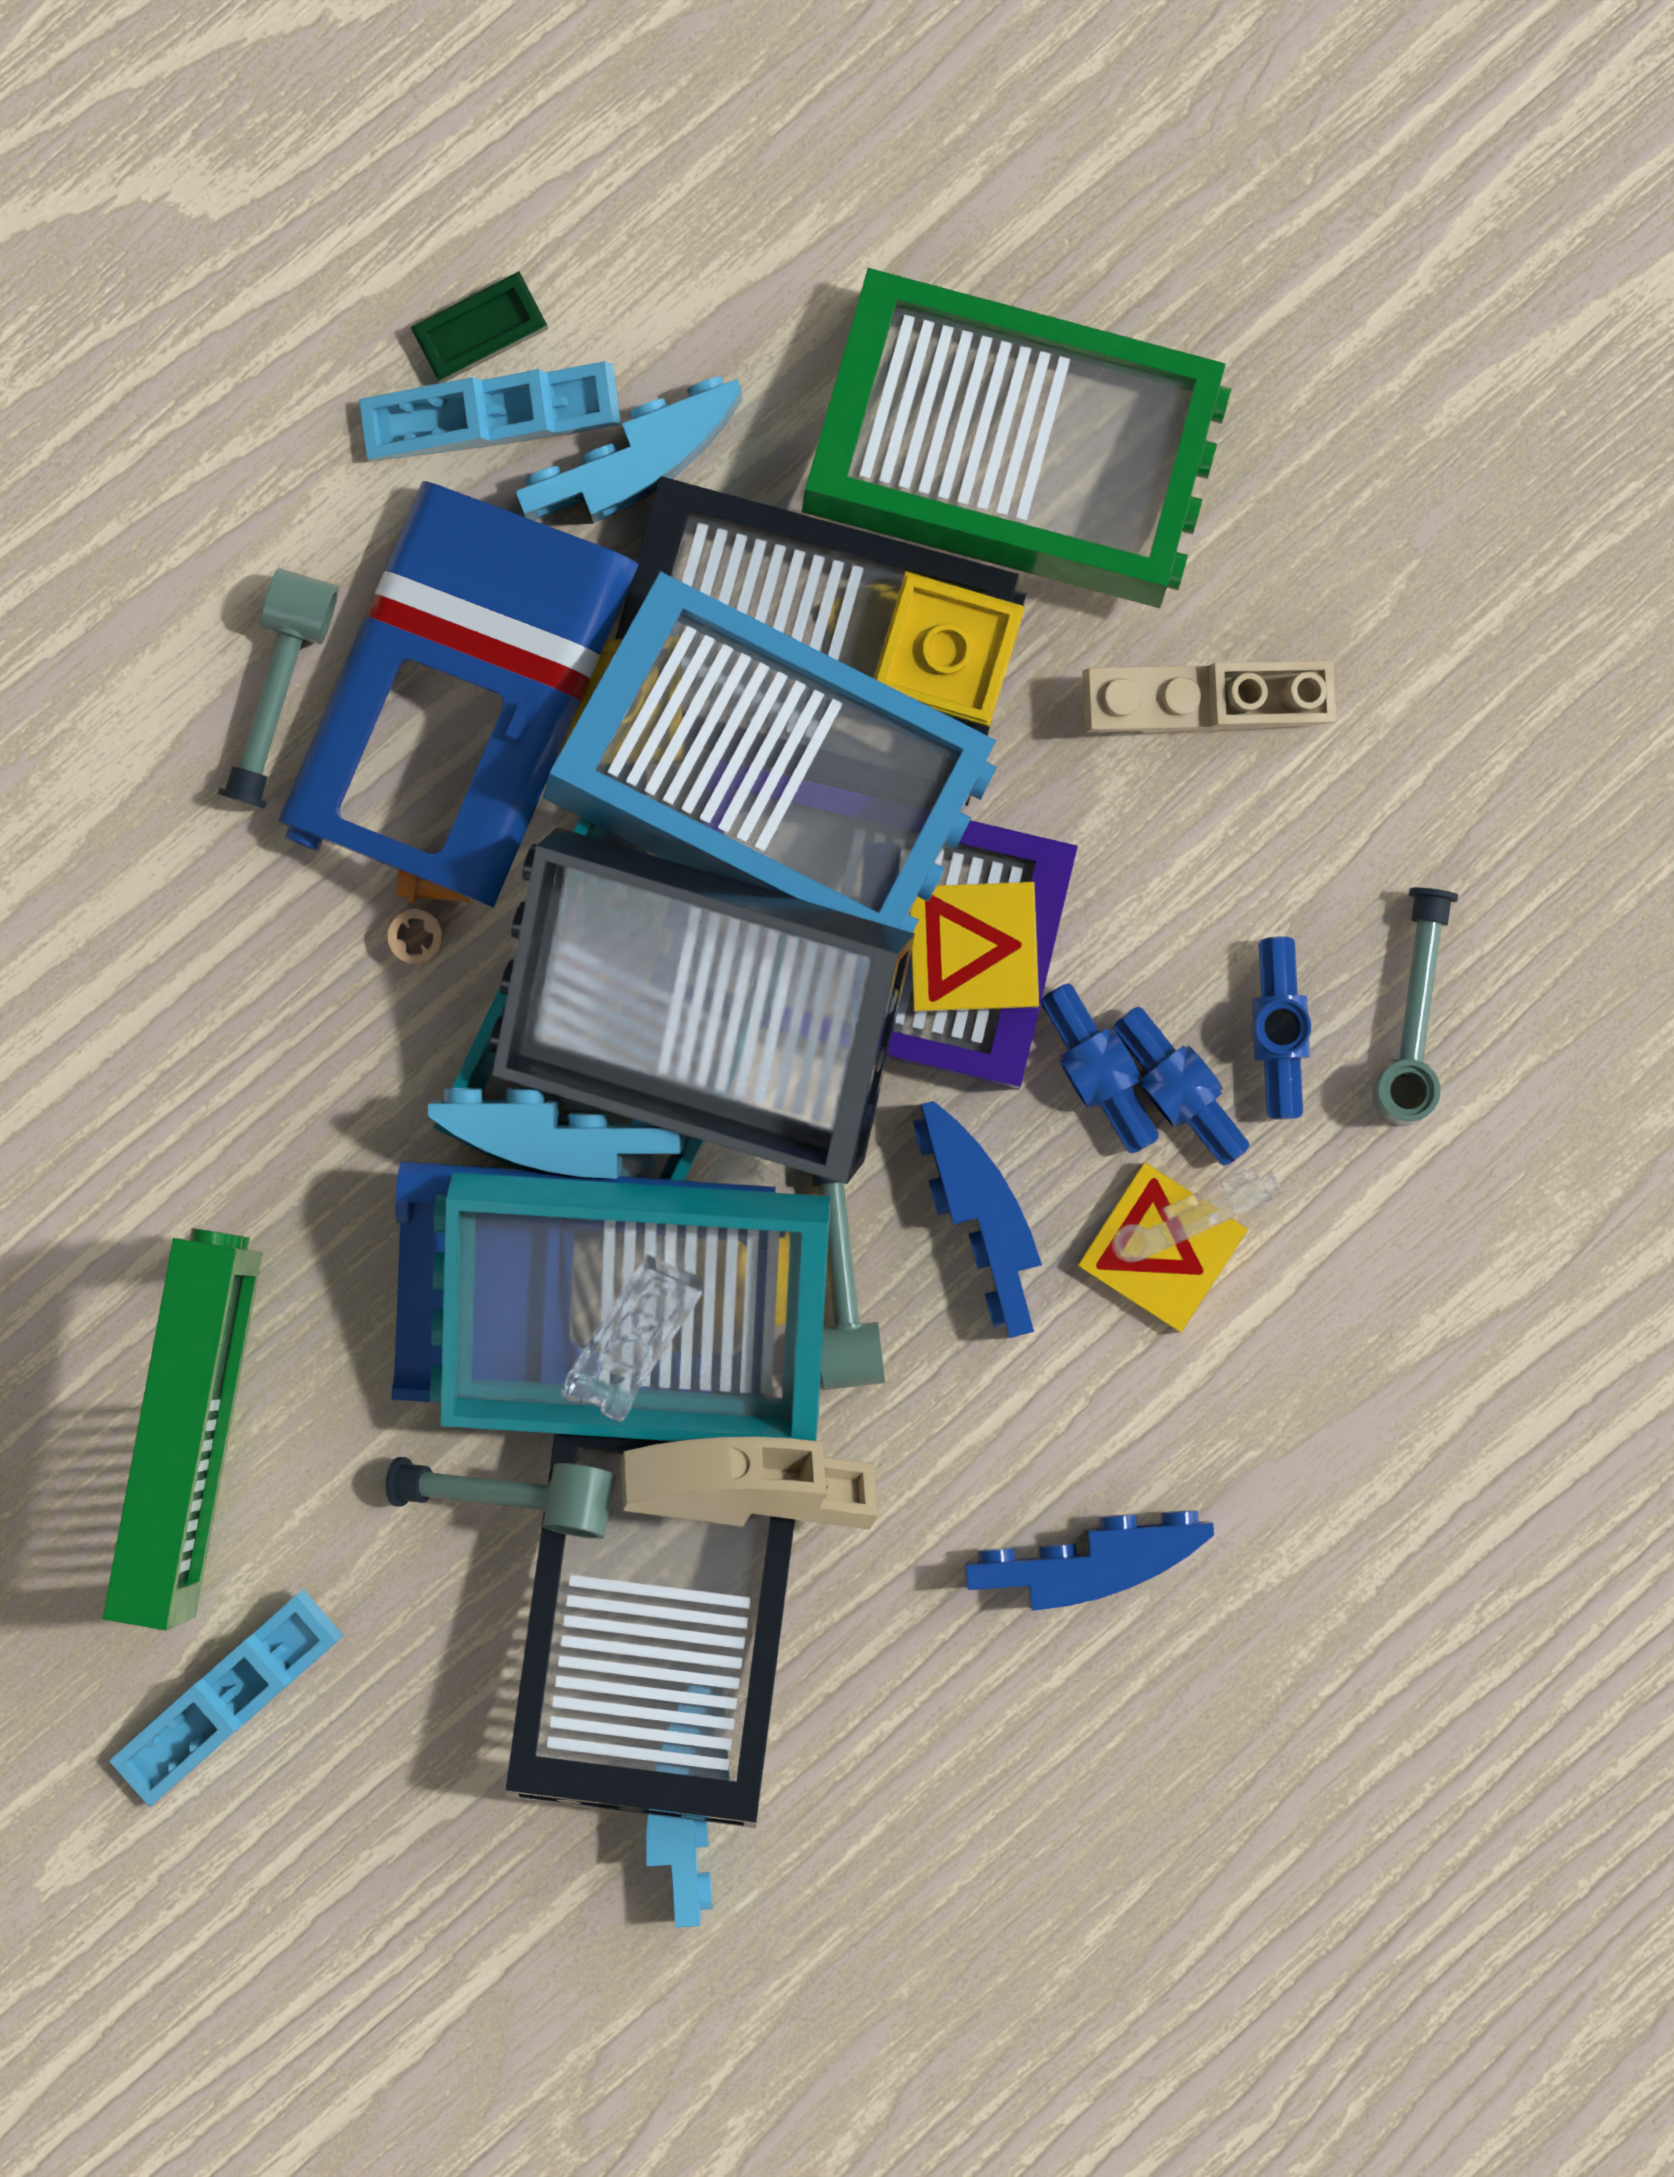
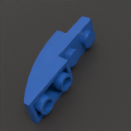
(975, 1189)
(1116, 1560)

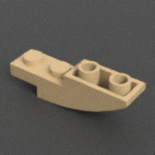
(1209, 697)
(741, 1476)

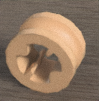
(431, 926)

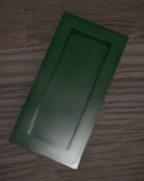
(479, 327)

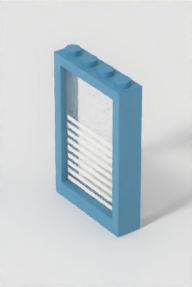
(769, 761)

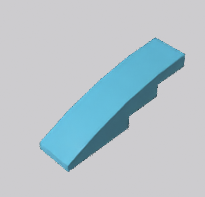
(489, 411)
(226, 1698)

